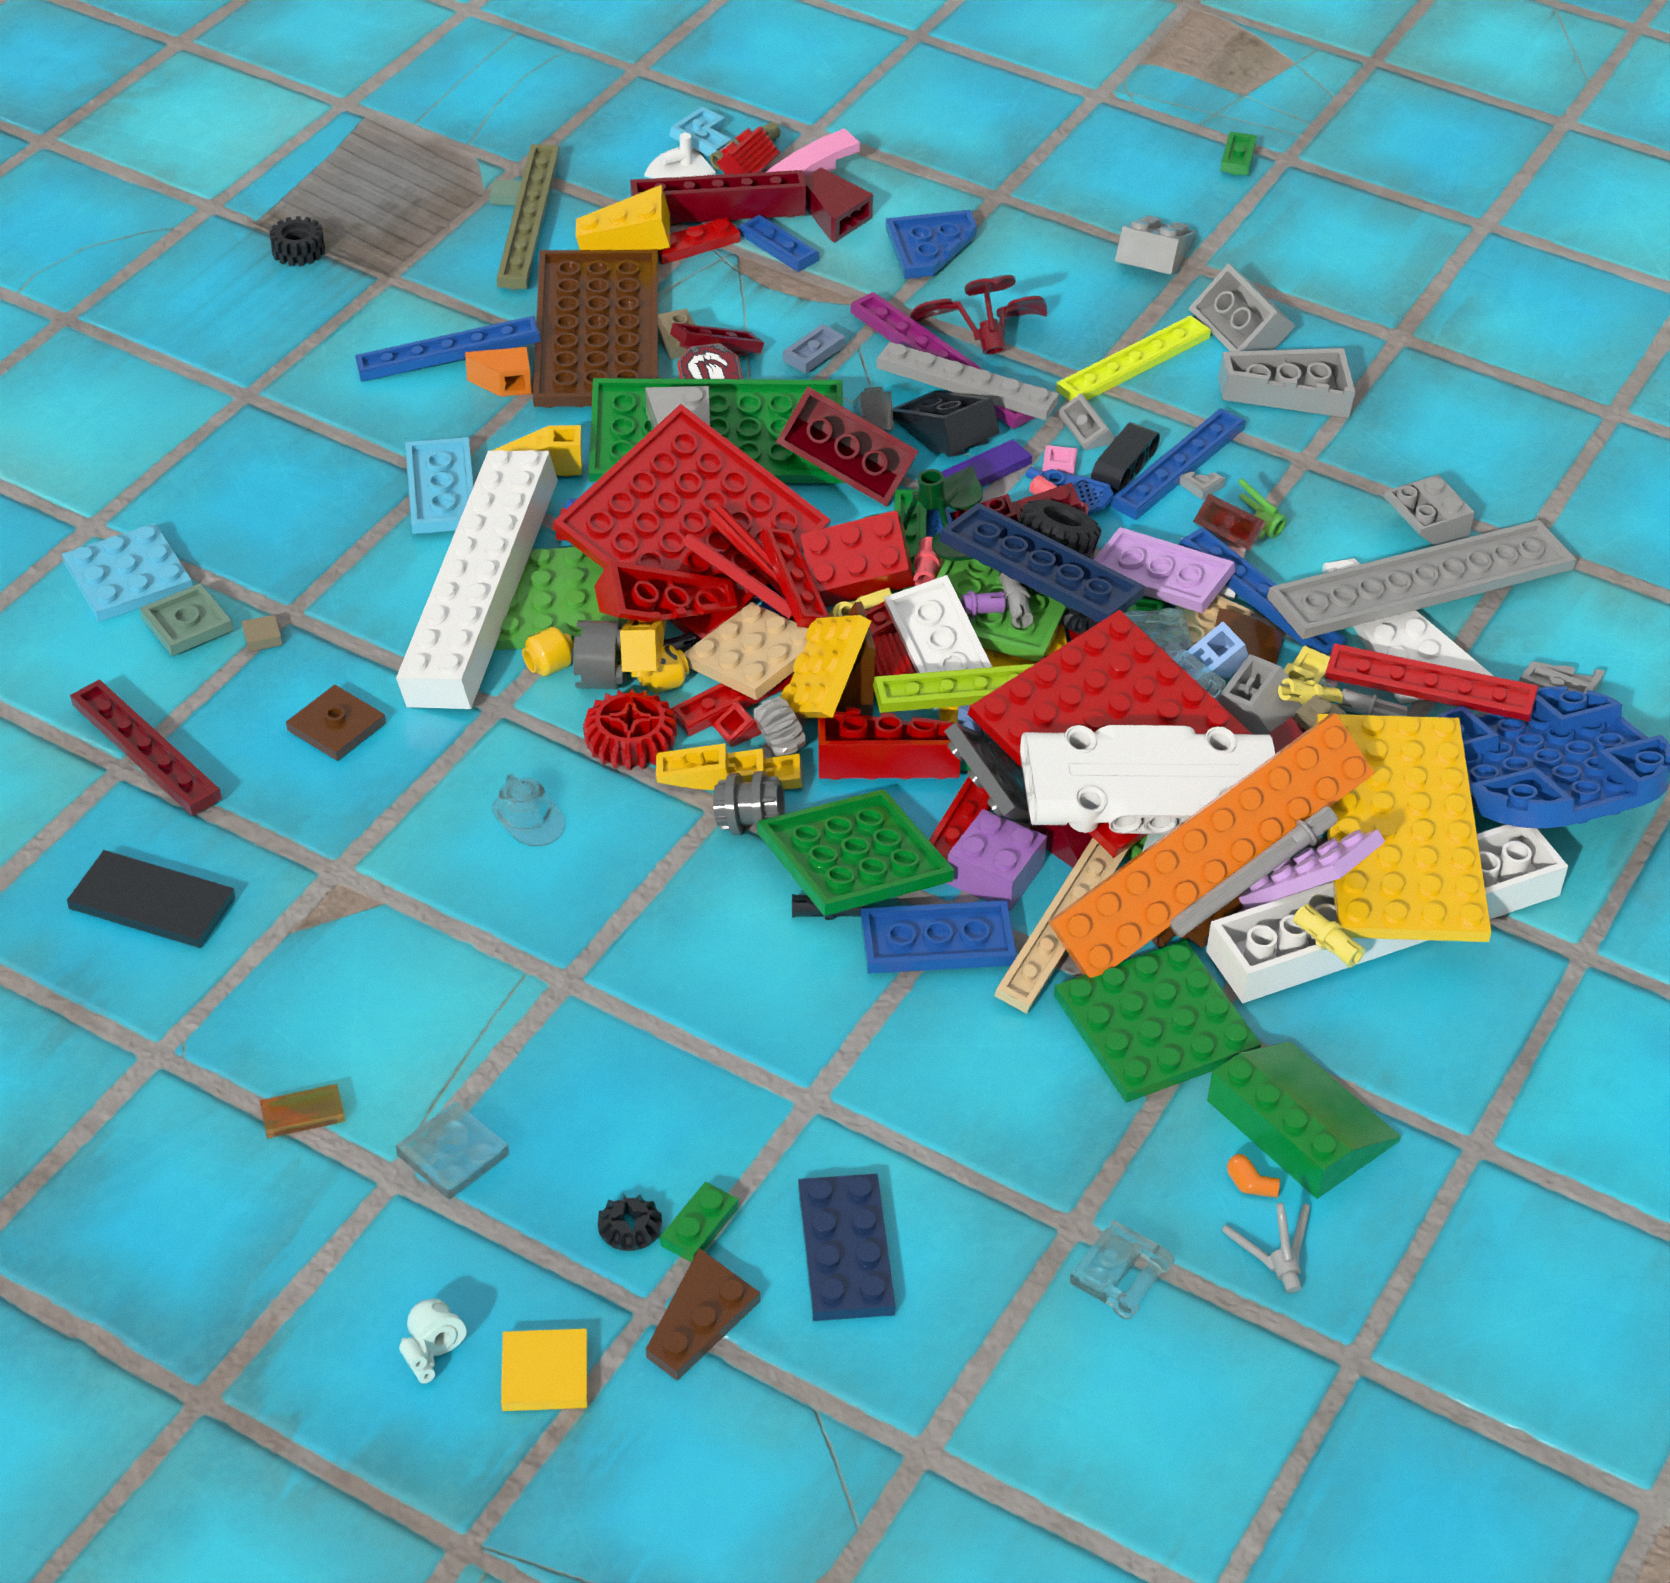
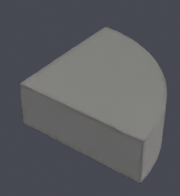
(1202, 484)

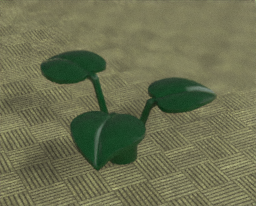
(934, 491)

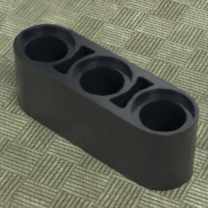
(1126, 456)

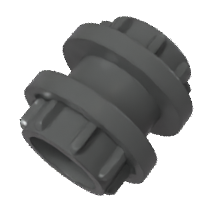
(746, 803)

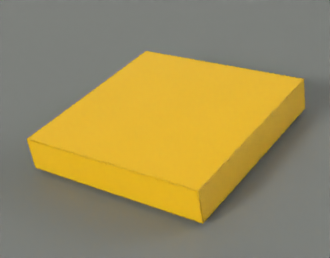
(544, 1370)

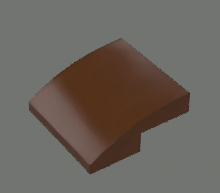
(1258, 637)

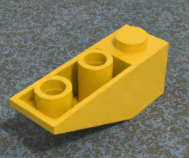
(561, 441)

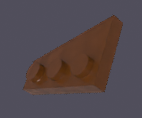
(699, 1315)

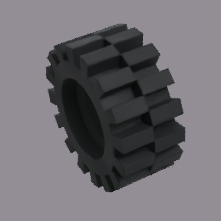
(297, 241)

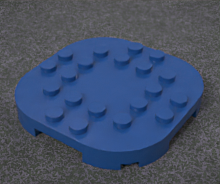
(1564, 764)

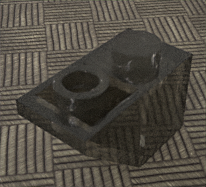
(875, 407)

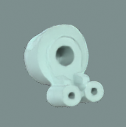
(433, 1333)

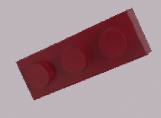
(737, 341)

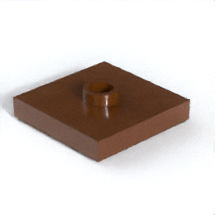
(336, 722)

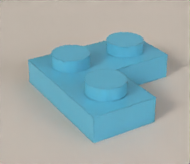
(703, 129)

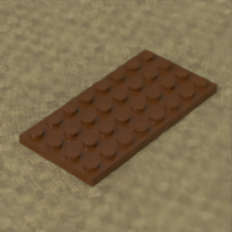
(594, 322)

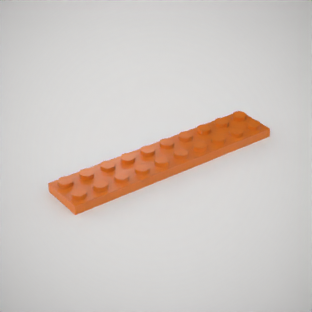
(1210, 847)

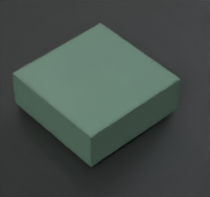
(504, 192)

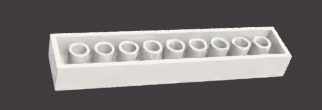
(477, 580)
(1268, 952)

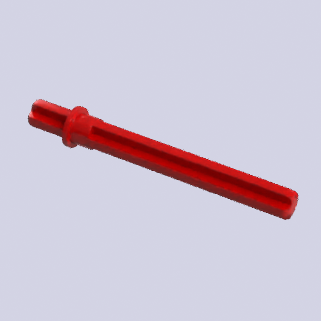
(744, 543)

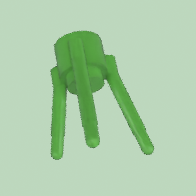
(1274, 520)

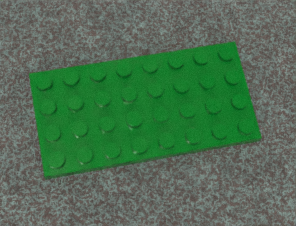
(741, 410)

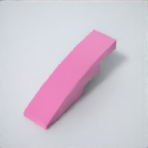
(820, 154)

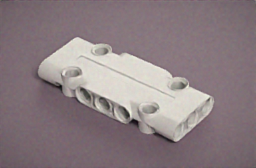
(1133, 774)

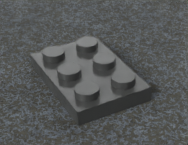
(988, 773)

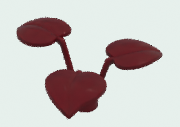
(990, 332)

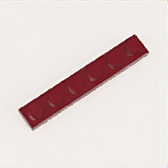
(146, 747)

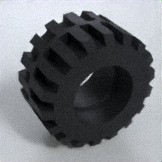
(1062, 525)

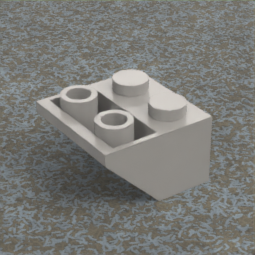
(1432, 510)
(1255, 698)

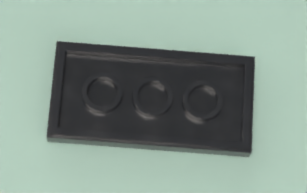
(151, 898)

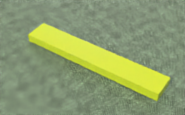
(1134, 359)

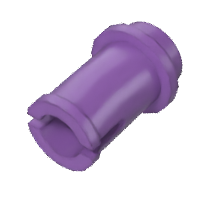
(983, 603)

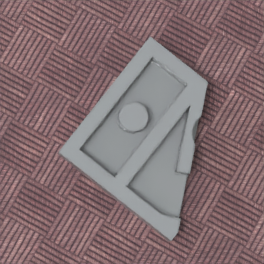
(1563, 676)

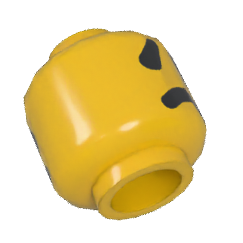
(670, 673)

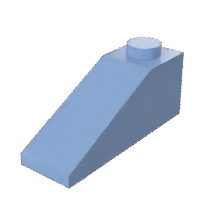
(1221, 651)

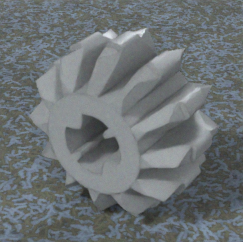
(779, 726)

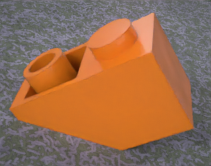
(500, 371)

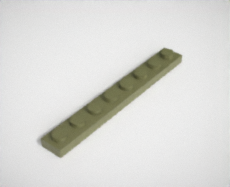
(528, 217)

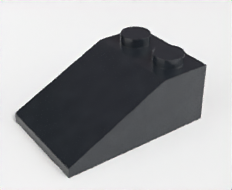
(948, 420)

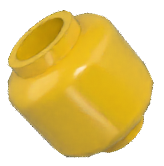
(548, 651)

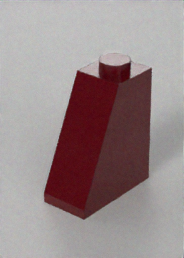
(837, 203)

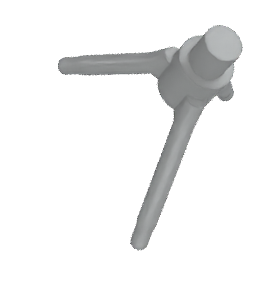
(1286, 1259)

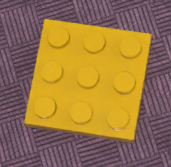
(825, 665)

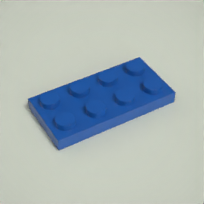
(937, 937)

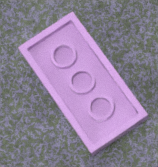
(1167, 569)
(1312, 868)

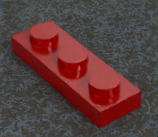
(699, 240)

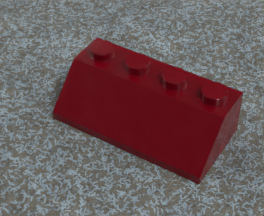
(847, 446)

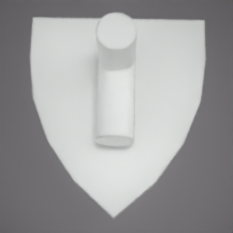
(680, 162)

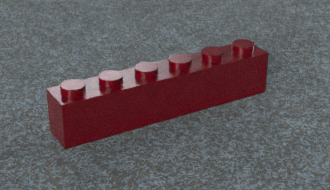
(730, 195)

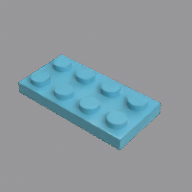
(438, 483)

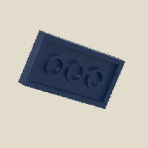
(846, 1247)

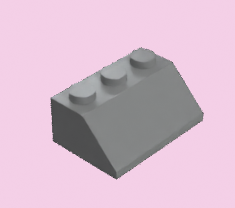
(1240, 313)

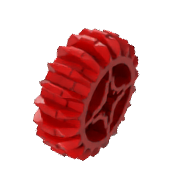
(609, 726)

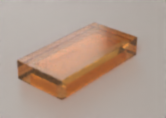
(302, 1111)

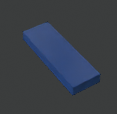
(778, 243)

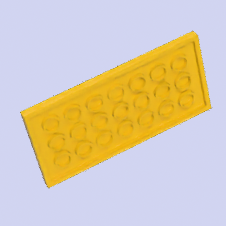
(1429, 868)

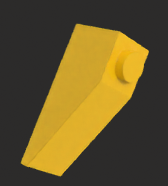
(642, 647)

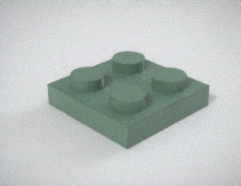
(186, 619)

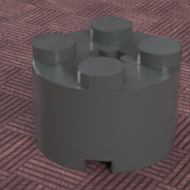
(598, 655)

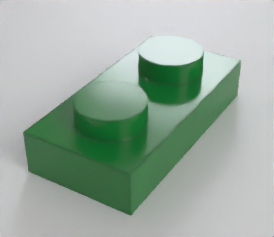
(1238, 153)
(699, 1221)

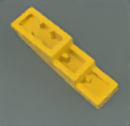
(709, 764)

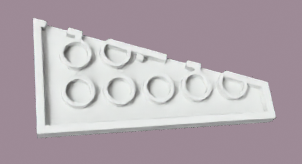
(1410, 637)

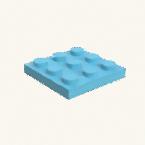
(126, 571)

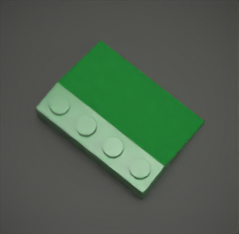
(1299, 1115)

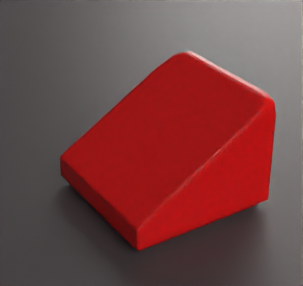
(736, 725)

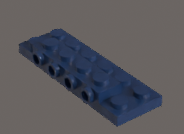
(1041, 563)

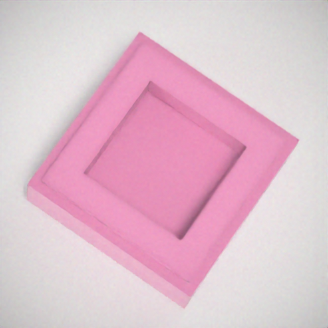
(1060, 459)

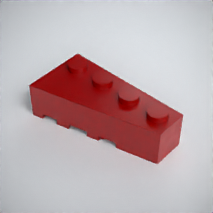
(884, 747)

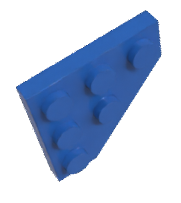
(929, 240)

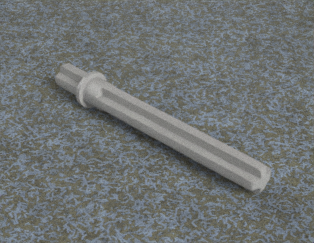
(1294, 841)

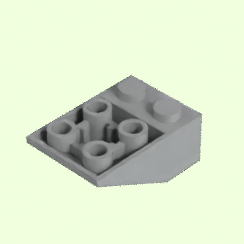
(1154, 244)

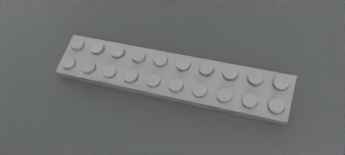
(1420, 579)

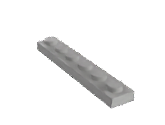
(967, 380)

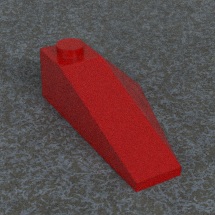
(659, 593)

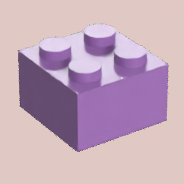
(997, 858)

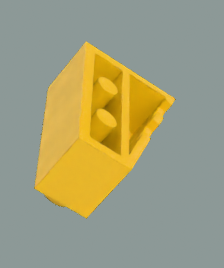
(627, 225)

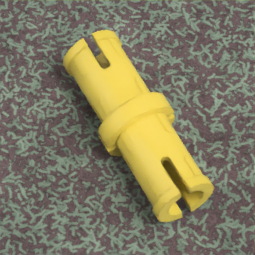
(1304, 691)
(1329, 935)

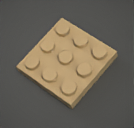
(749, 651)

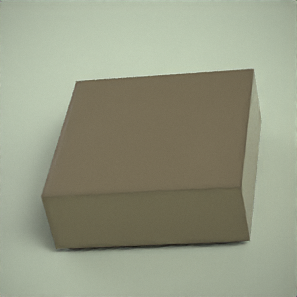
(261, 633)

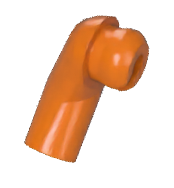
(1248, 1179)

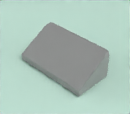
(1085, 423)

